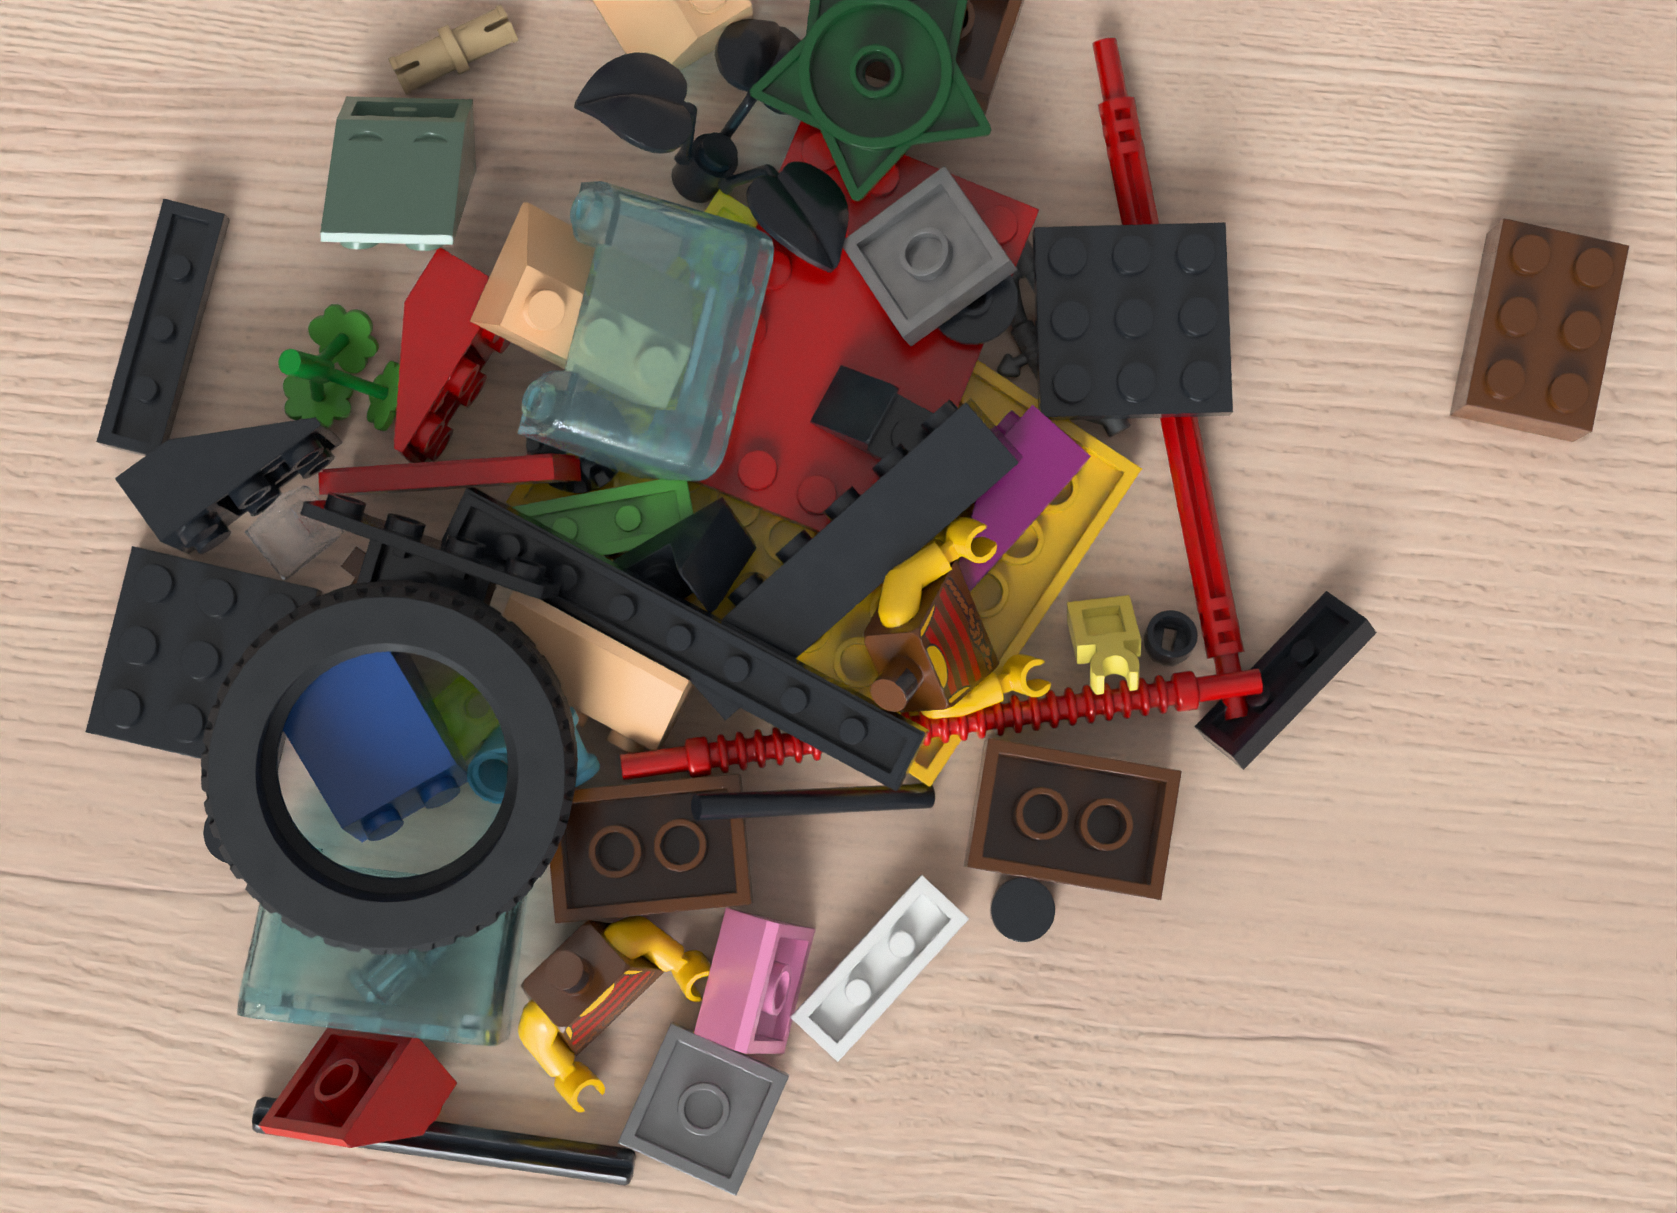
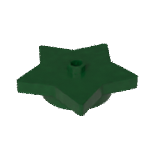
(868, 125)

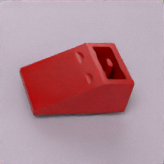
(440, 355)

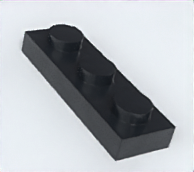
(1291, 677)

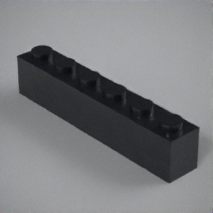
(871, 532)

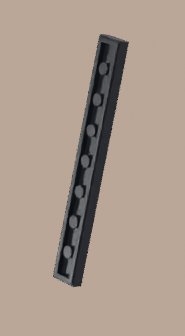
(699, 644)

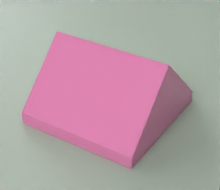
(754, 983)

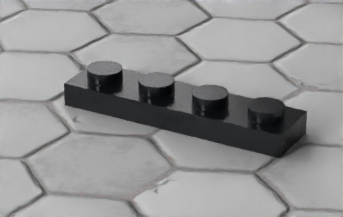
(163, 328)

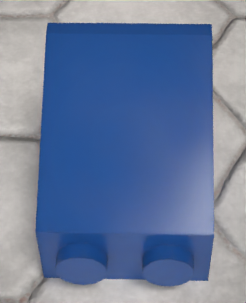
(375, 744)

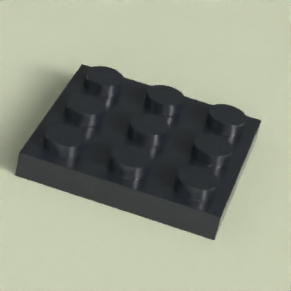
(1132, 321)
(176, 642)

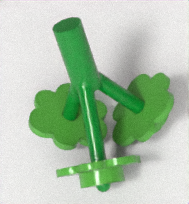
(321, 390)

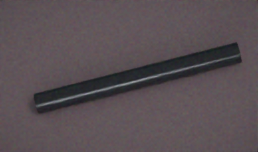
(811, 801)

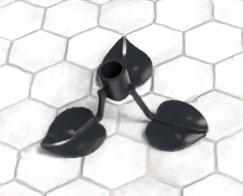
(645, 105)

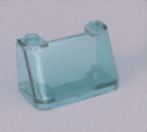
(654, 337)
(436, 994)

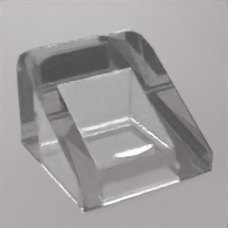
(287, 536)

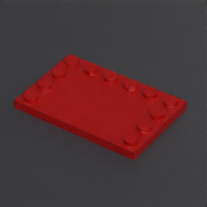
(830, 320)

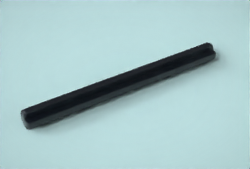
(505, 1150)

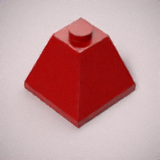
(361, 1091)

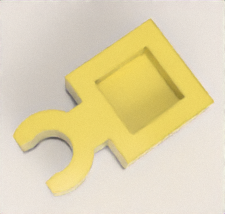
(1107, 638)

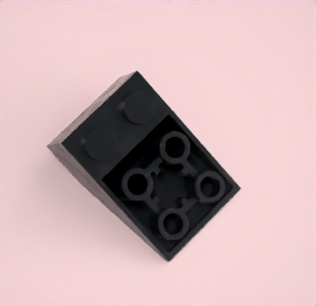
(207, 481)

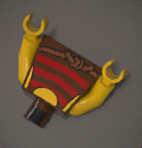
(932, 639)
(590, 985)

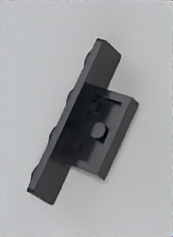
(404, 553)

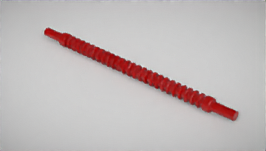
(1182, 691)

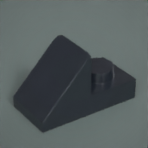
(870, 414)
(695, 555)

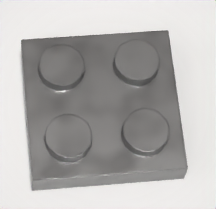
(928, 256)
(703, 1109)

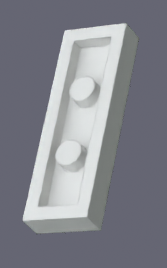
(879, 968)

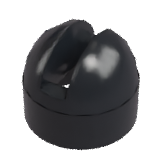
(1183, 640)

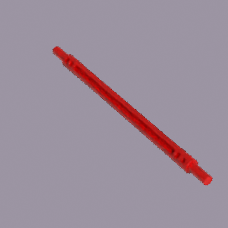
(1181, 434)

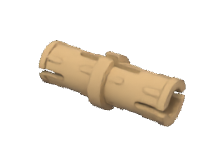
(453, 49)

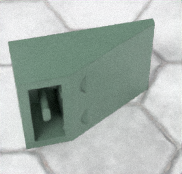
(399, 172)

